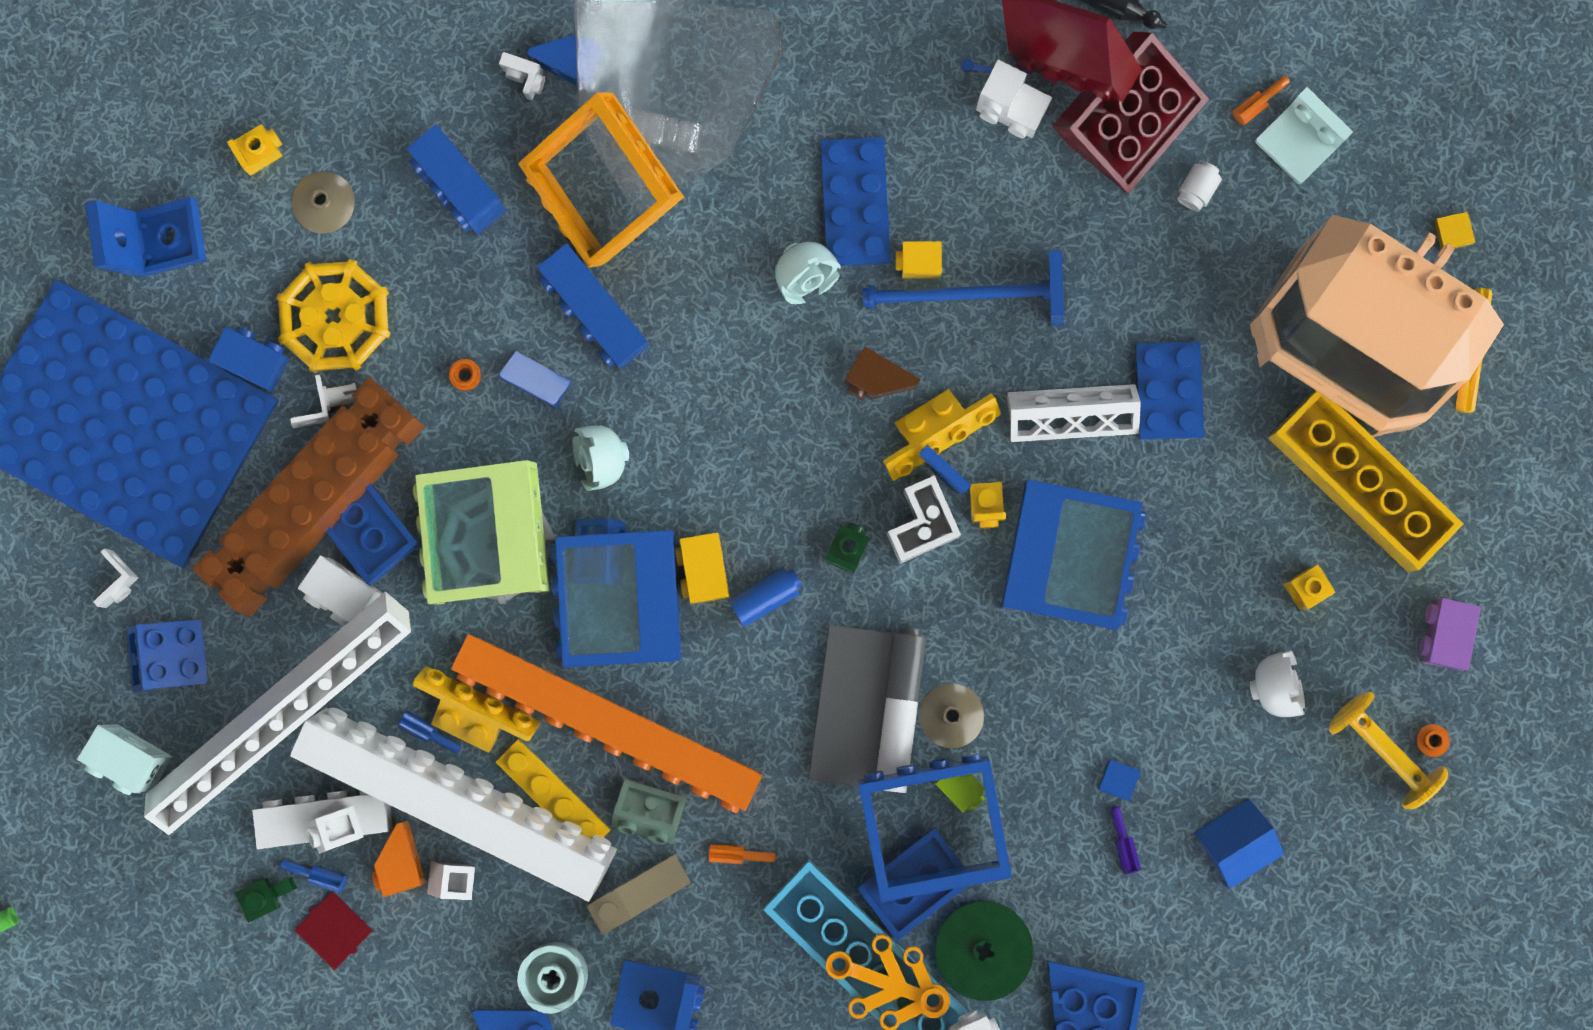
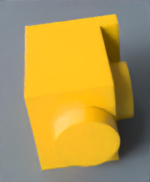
(255, 160)

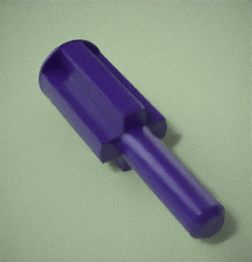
(1125, 845)

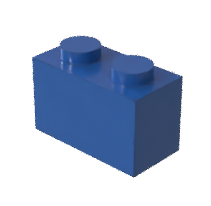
(248, 358)

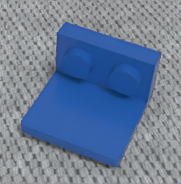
(166, 655)

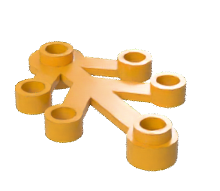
(892, 985)

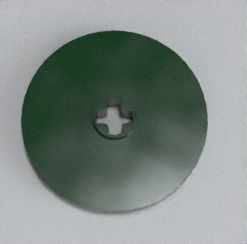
(960, 962)

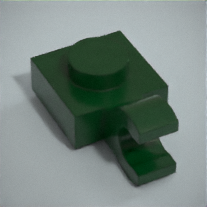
(262, 897)

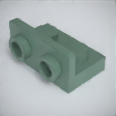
(648, 812)

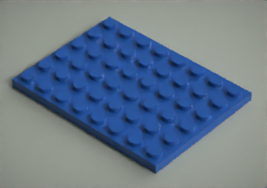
(124, 423)

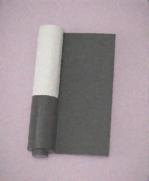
(866, 704)

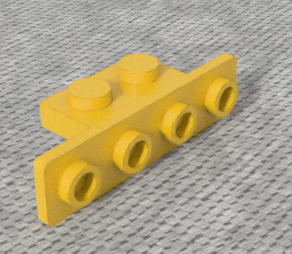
(939, 426)
(471, 713)

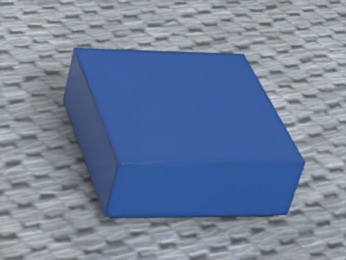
(1119, 780)

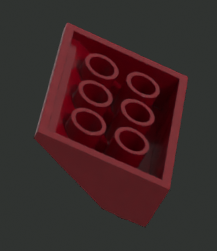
(1070, 47)
(1133, 134)

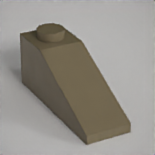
(638, 894)

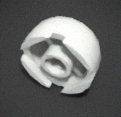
(1279, 686)

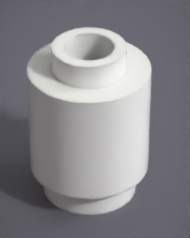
(1199, 186)

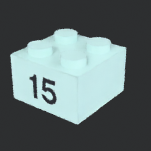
(124, 759)

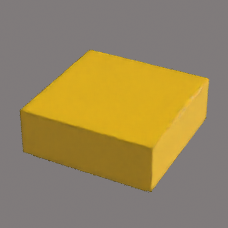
(1454, 230)

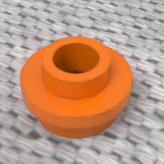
(460, 365)
(1423, 744)

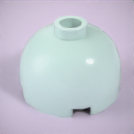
(804, 269)
(600, 456)

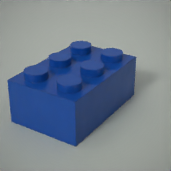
(454, 181)

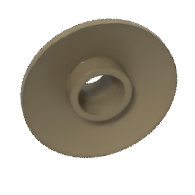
(330, 215)
(934, 711)

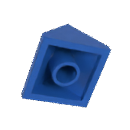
(1240, 843)

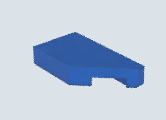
(944, 471)

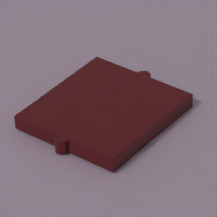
(333, 930)

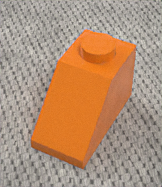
(398, 863)

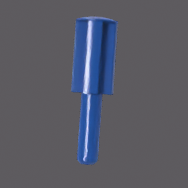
(425, 731)
(317, 875)

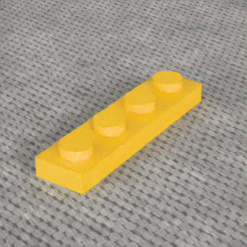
(549, 790)

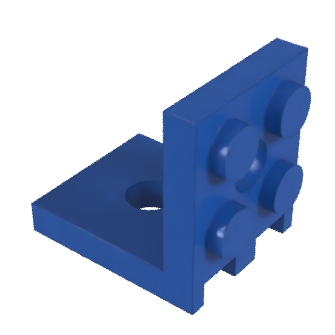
(137, 240)
(677, 993)

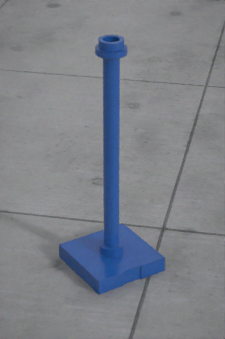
(1049, 289)

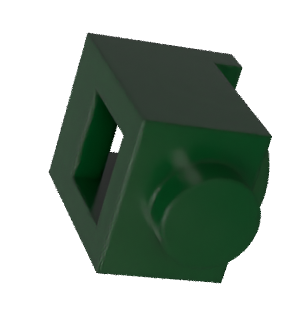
(847, 560)

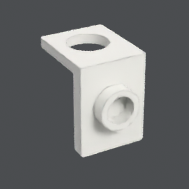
(120, 588)

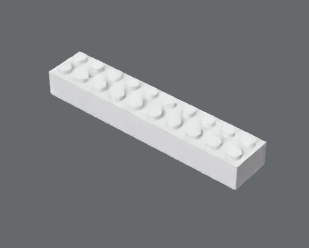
(454, 802)

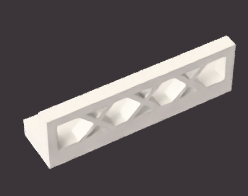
(1074, 406)

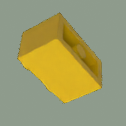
(703, 568)

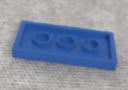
(856, 200)

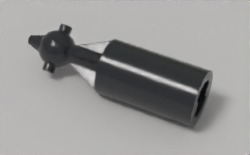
(1128, 11)

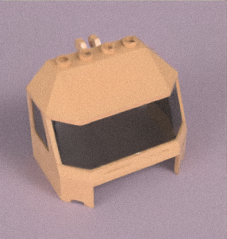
(1374, 325)

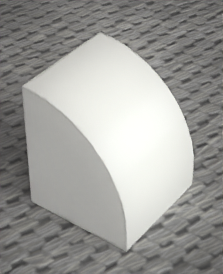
(451, 880)

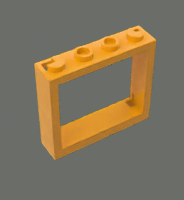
(638, 153)

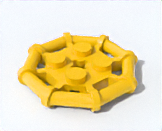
(334, 334)

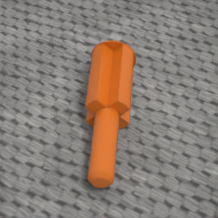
(1257, 102)
(736, 854)

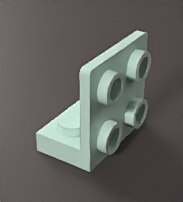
(1303, 136)

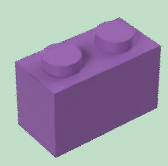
(1449, 634)

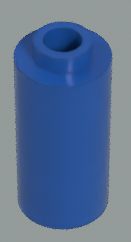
(765, 596)

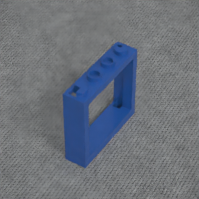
(946, 879)

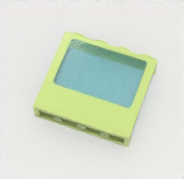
(481, 532)

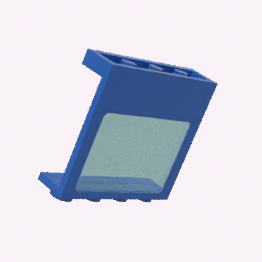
(1073, 555)
(616, 598)

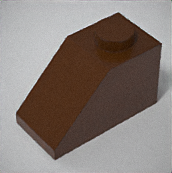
(878, 377)

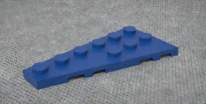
(1093, 999)

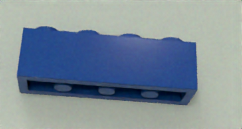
(592, 306)

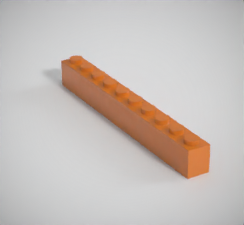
(607, 722)

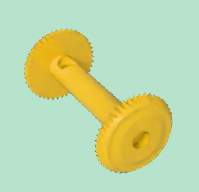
(1425, 786)

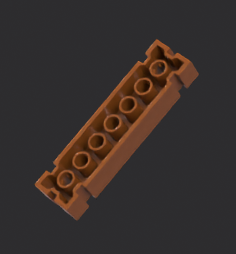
(308, 498)

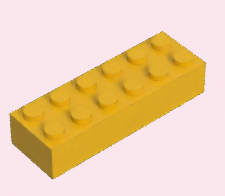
(1365, 481)

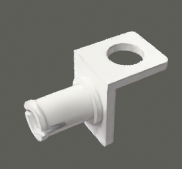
(329, 398)

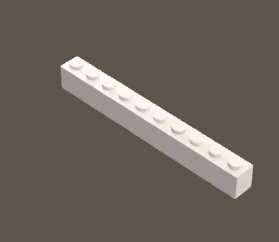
(277, 713)

